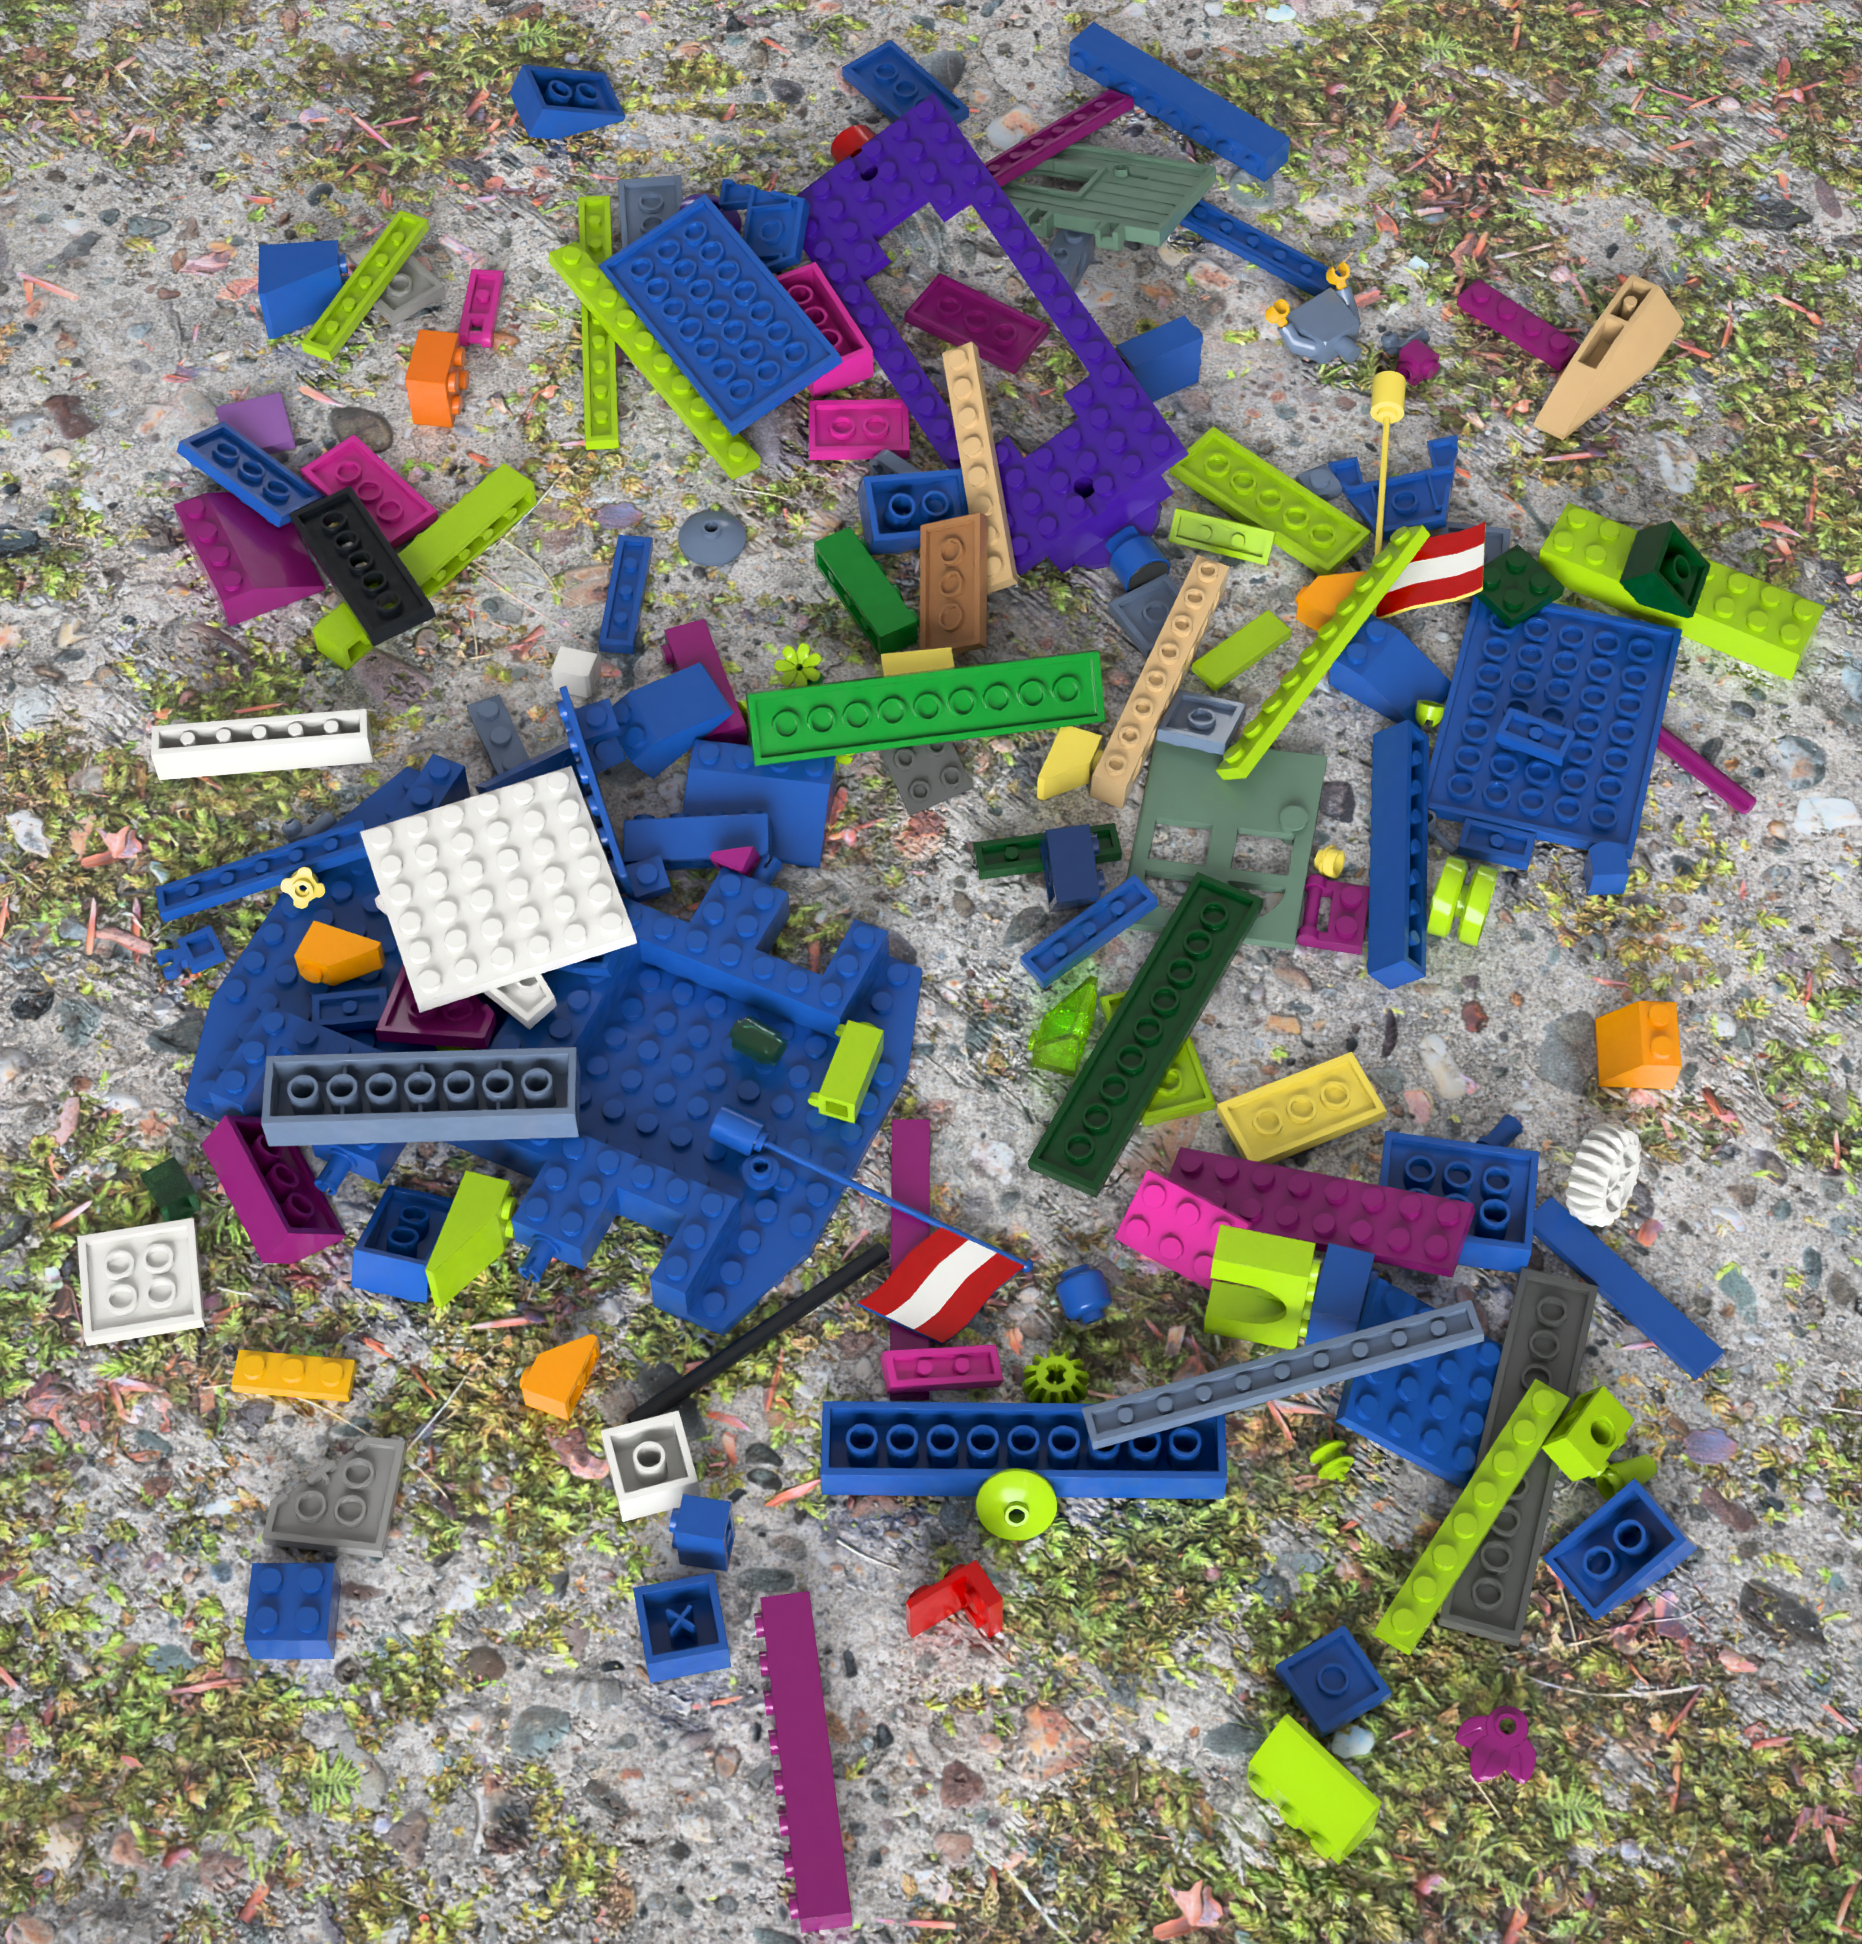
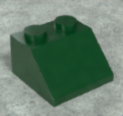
(1665, 570)

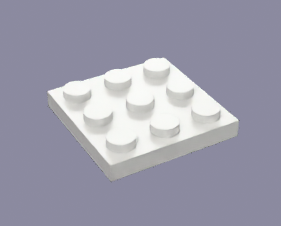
(140, 1281)

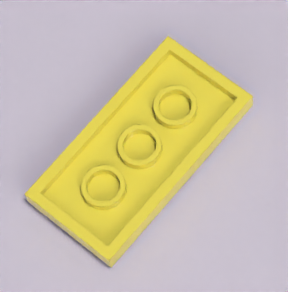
(1301, 1110)

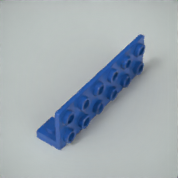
(585, 727)

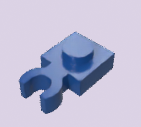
(195, 950)

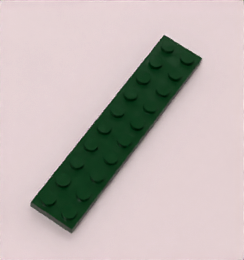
(1145, 1035)

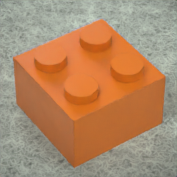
(436, 378)

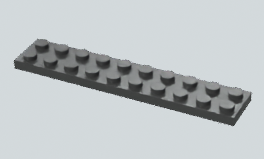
(1545, 1343)

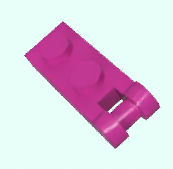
(481, 307)

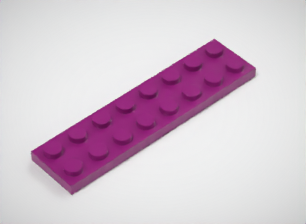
(1322, 1209)

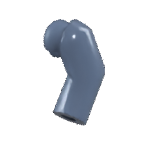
(1393, 344)
(295, 831)

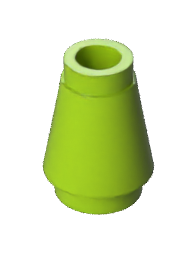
(1622, 1472)

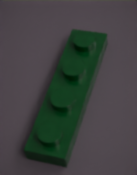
(1023, 855)

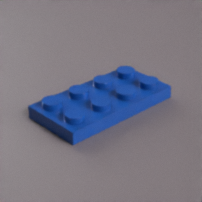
(898, 83)
(248, 472)

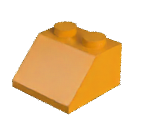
(1639, 1046)

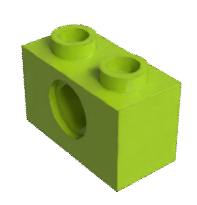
(1588, 1434)

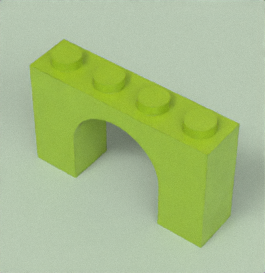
(1286, 1281)

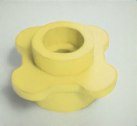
(305, 877)

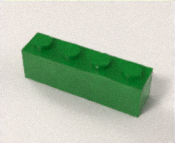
(866, 591)

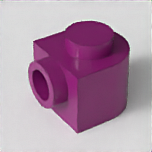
(1417, 362)

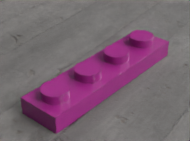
(1518, 324)

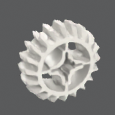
(1603, 1174)

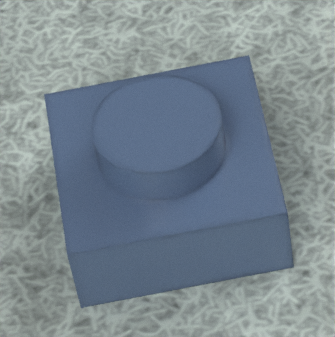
(1321, 482)

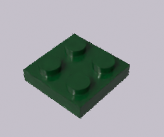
(1517, 586)

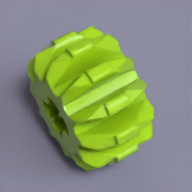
(1055, 1369)

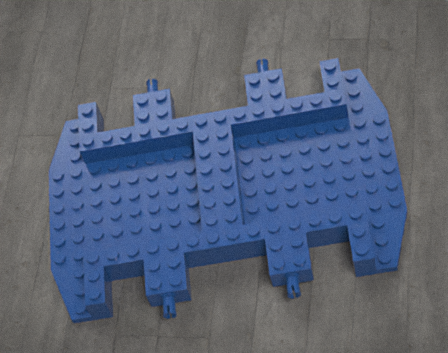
(649, 1070)

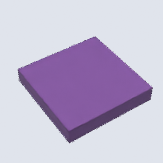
(260, 421)

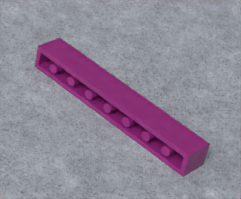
(805, 1763)

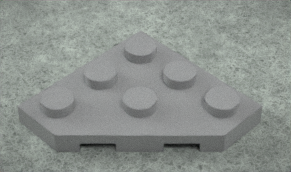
(343, 1503)

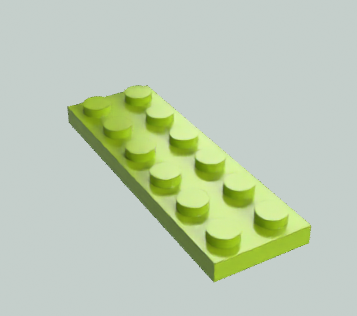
(1270, 500)

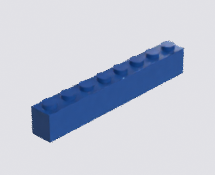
(1179, 102)
(1398, 855)

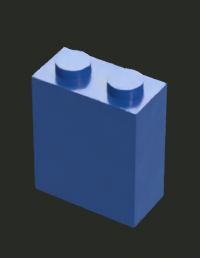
(1164, 357)

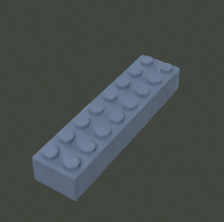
(421, 1096)

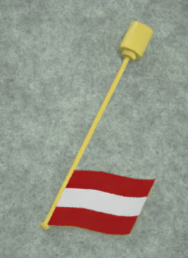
(1446, 564)

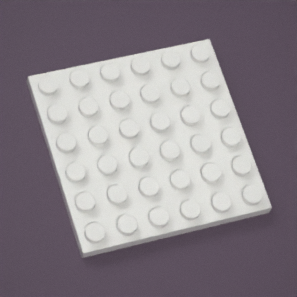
(497, 888)

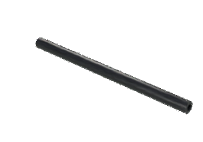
(760, 1334)

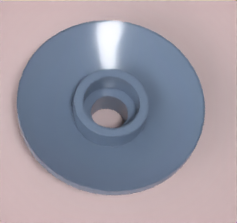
(712, 538)

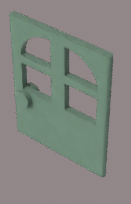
(1273, 802)

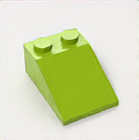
(471, 1235)

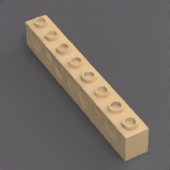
(1159, 682)

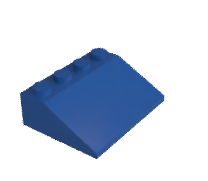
(792, 793)
(1492, 1177)

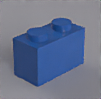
(703, 1532)

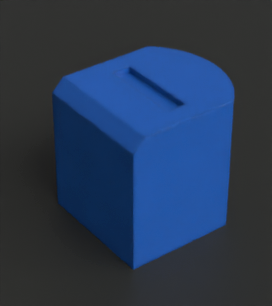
(1606, 869)

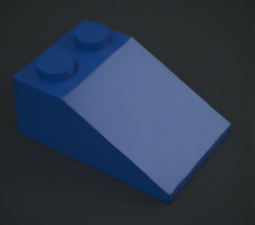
(564, 101)
(899, 503)
(1387, 672)
(667, 716)
(399, 1244)
(1619, 1550)

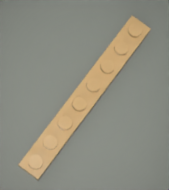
(979, 460)

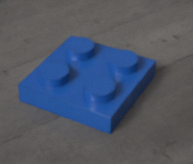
(1332, 1681)

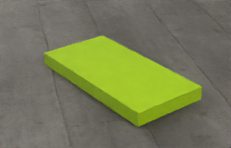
(1185, 1086)

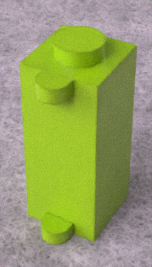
(850, 1071)

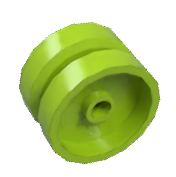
(1460, 900)

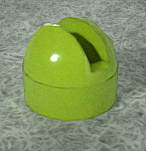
(1429, 710)

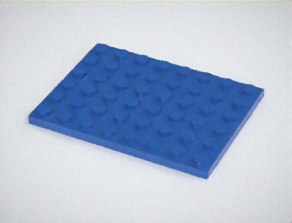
(1577, 671)

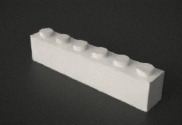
(262, 744)

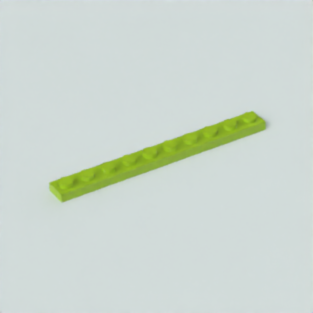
(627, 330)
(598, 346)
(1322, 653)

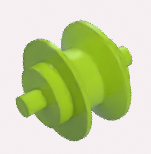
(1333, 1462)

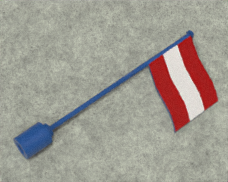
(937, 1283)

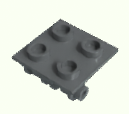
(925, 774)

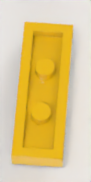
(294, 1375)

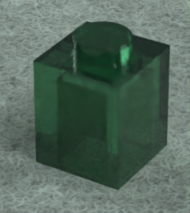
(170, 1191)

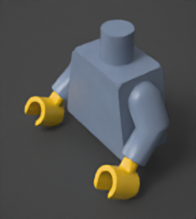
(1322, 325)

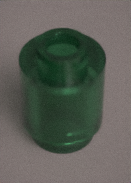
(758, 1041)

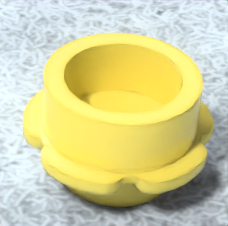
(1330, 862)

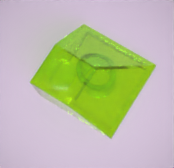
(1065, 1031)

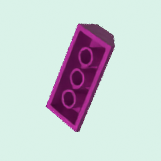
(271, 1192)

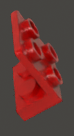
(958, 1589)

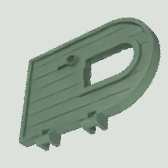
(1123, 191)

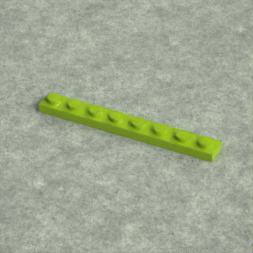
(1471, 1517)

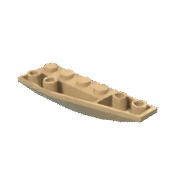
(1613, 356)

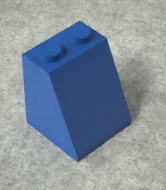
(298, 283)

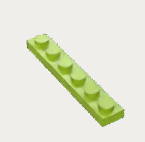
(365, 285)

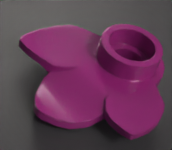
(1496, 1751)

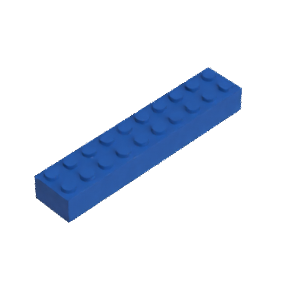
(962, 1444)

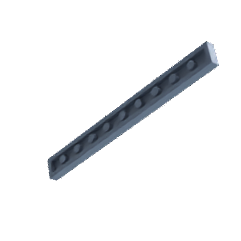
(1283, 1374)

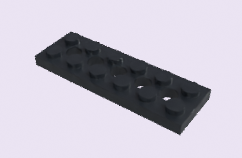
(353, 582)

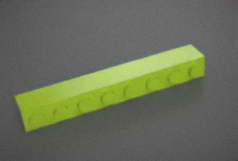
(438, 554)

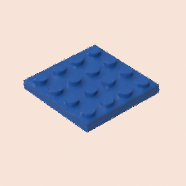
(1426, 1407)

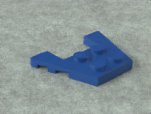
(773, 222)
(1410, 497)

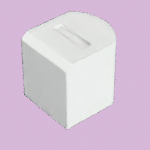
(576, 670)

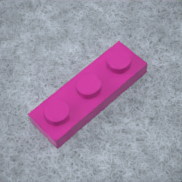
(941, 1369)

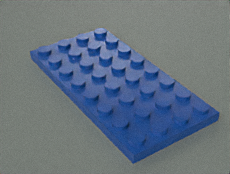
(720, 315)

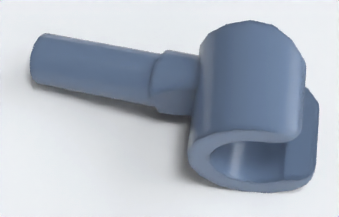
(1437, 835)

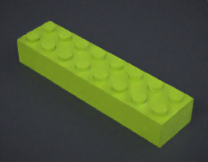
(1733, 611)

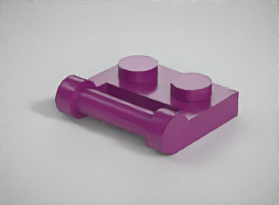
(1346, 916)

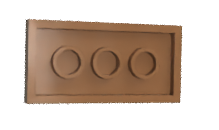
(953, 584)

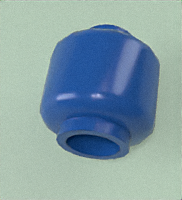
(1083, 1294)

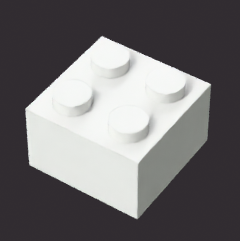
(650, 1465)

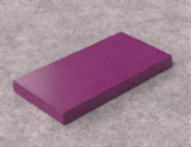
(966, 315)

